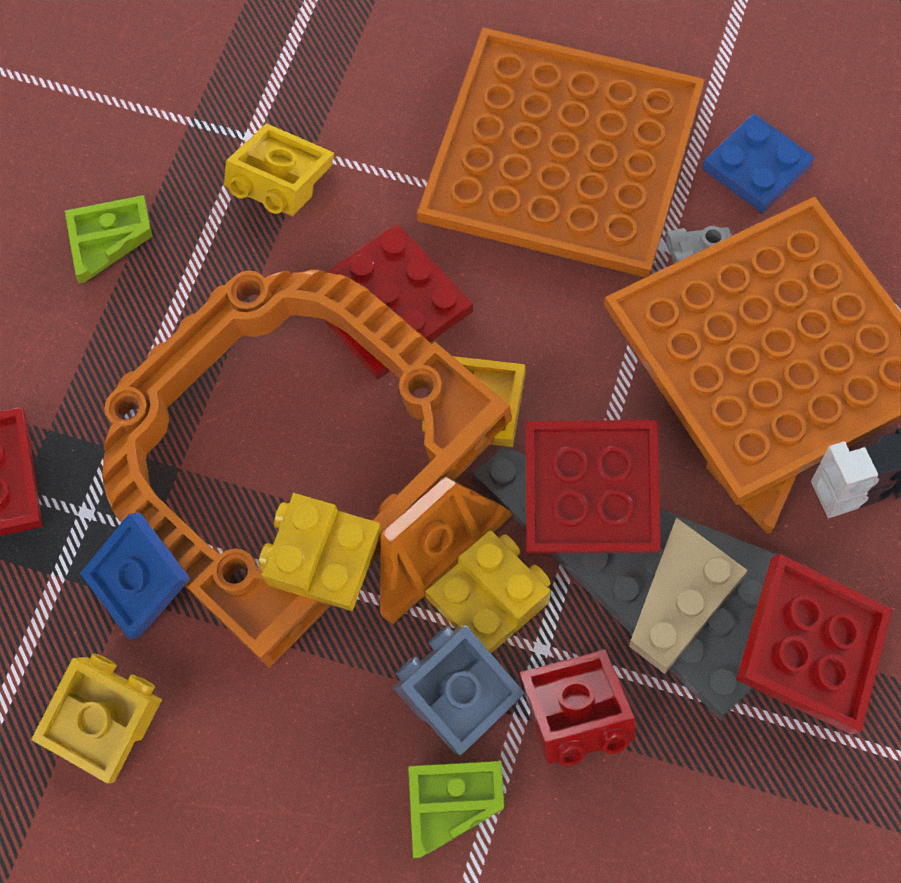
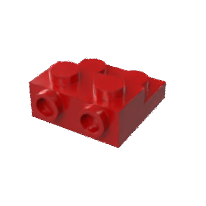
(578, 708)

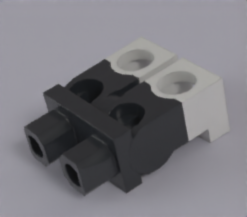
(860, 476)

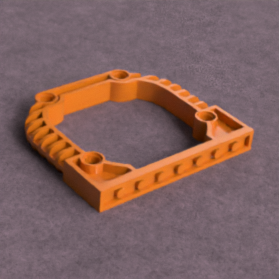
(457, 415)

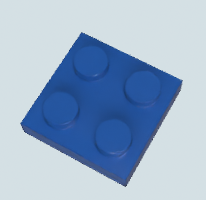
(758, 163)
(134, 575)

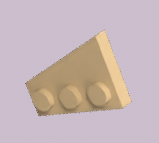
(684, 595)

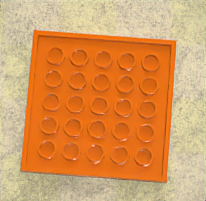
(562, 152)
(769, 347)

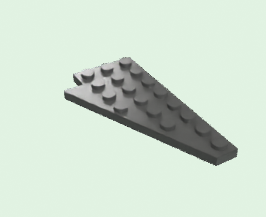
(623, 582)

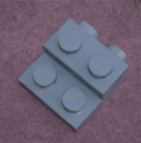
(457, 688)

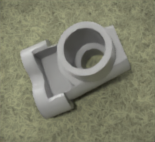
(684, 244)

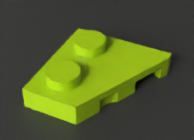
(106, 233)
(451, 801)

